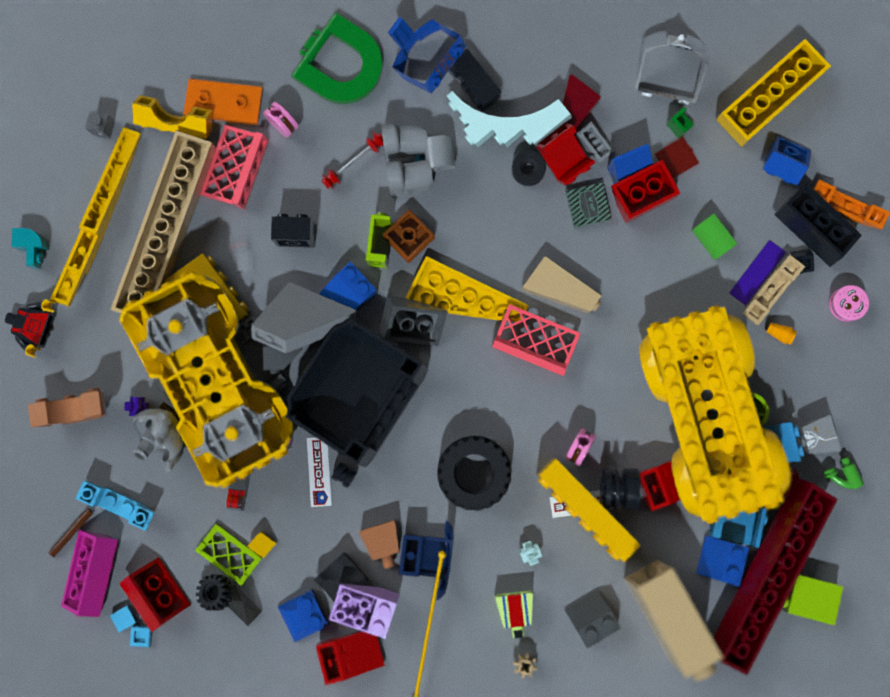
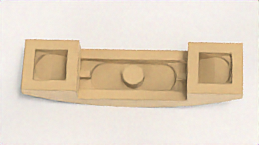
(772, 289)

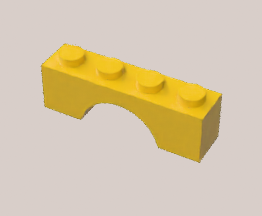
(149, 113)

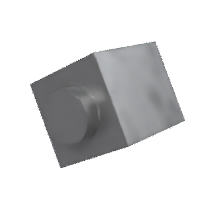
(100, 124)

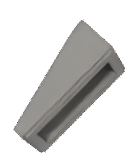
(589, 146)

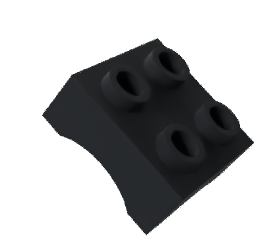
(339, 572)

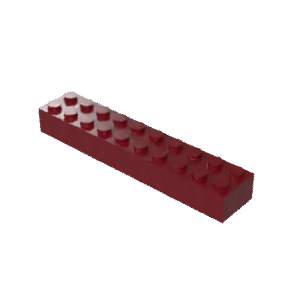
(772, 574)

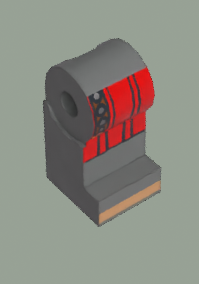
(238, 493)

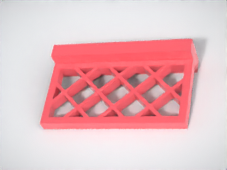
(249, 167)
(531, 356)

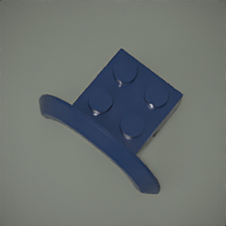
(421, 556)

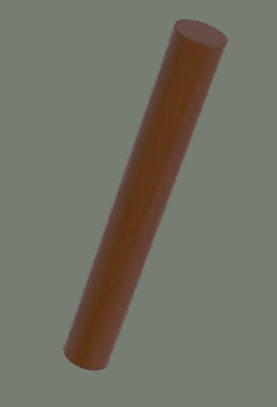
(71, 532)

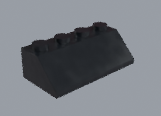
(818, 225)

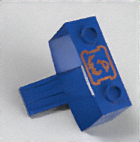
(406, 39)

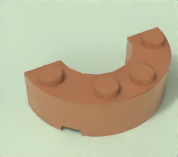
(70, 410)

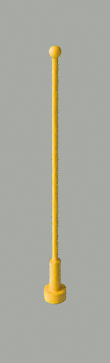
(441, 554)

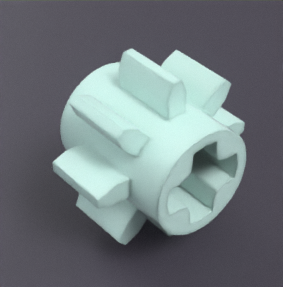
(530, 553)

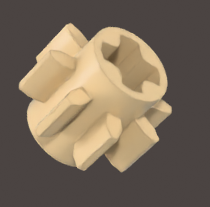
(526, 659)

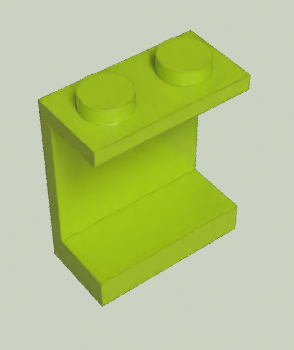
(372, 259)
(814, 600)

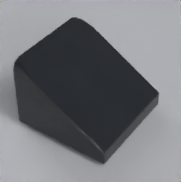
(806, 258)

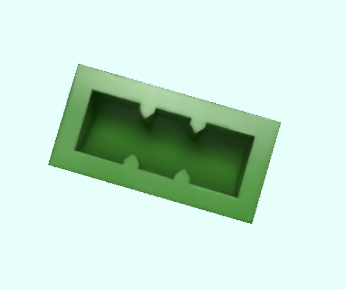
(714, 236)

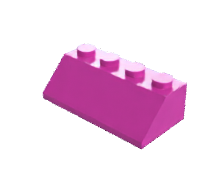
(89, 574)

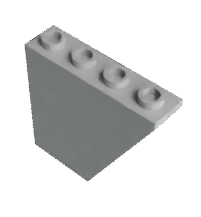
(298, 319)

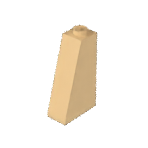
(559, 286)

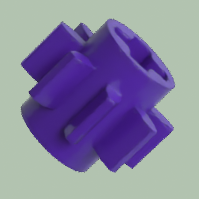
(136, 405)

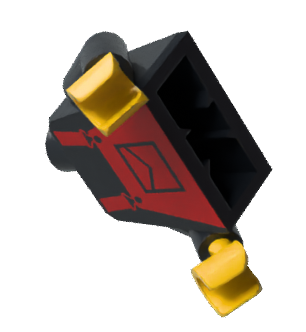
(32, 325)

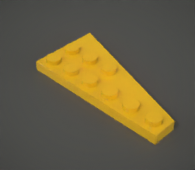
(460, 294)

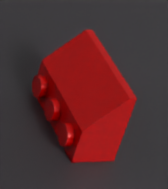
(644, 191)
(154, 594)

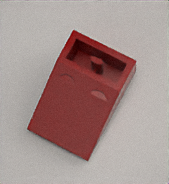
(658, 486)
(349, 656)

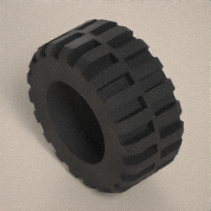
(474, 499)

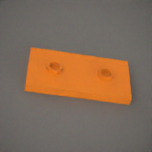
(226, 100)

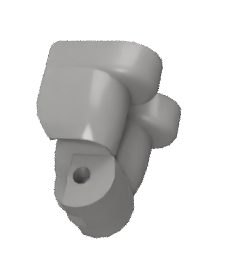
(409, 140)

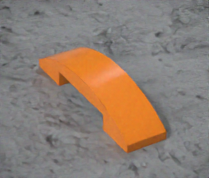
(851, 208)

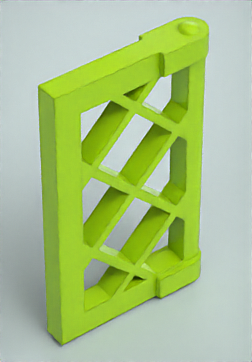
(228, 538)

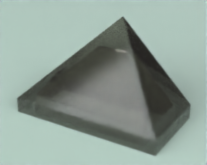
(243, 606)

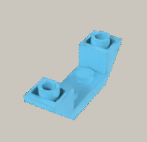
(117, 503)

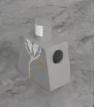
(819, 436)

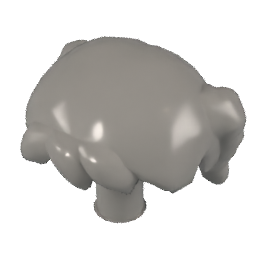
(157, 434)

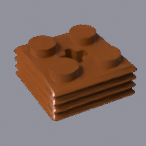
(409, 224)

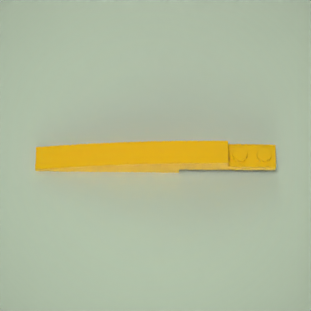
(96, 217)

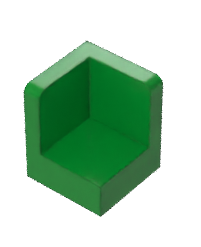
(680, 123)

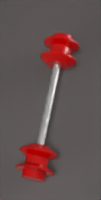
(333, 177)

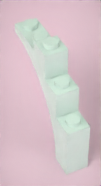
(508, 129)

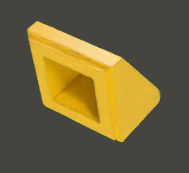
(262, 544)

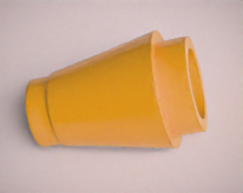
(782, 333)

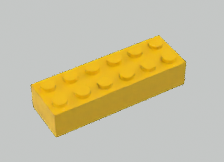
(773, 92)
(590, 512)

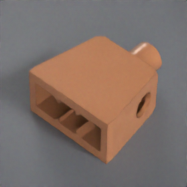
(382, 542)

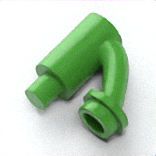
(851, 473)

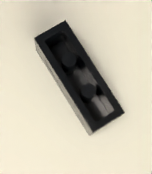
(475, 80)

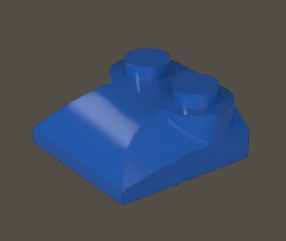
(303, 615)

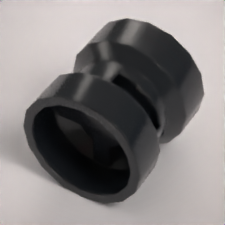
(344, 475)

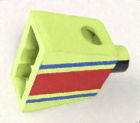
(515, 610)

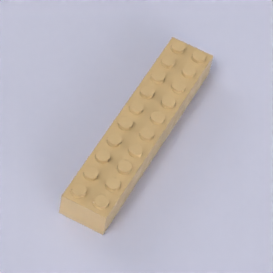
(166, 218)

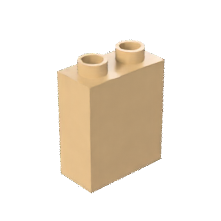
(674, 620)

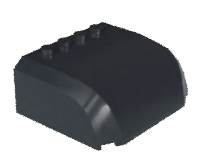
(354, 391)

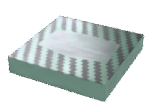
(588, 205)

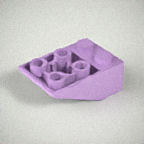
(365, 608)

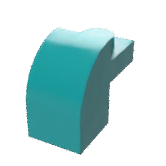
(32, 242)

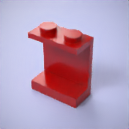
(564, 154)

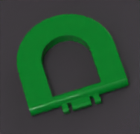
(332, 90)

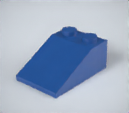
(349, 288)

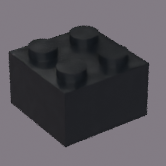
(293, 231)

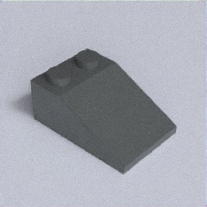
(412, 321)

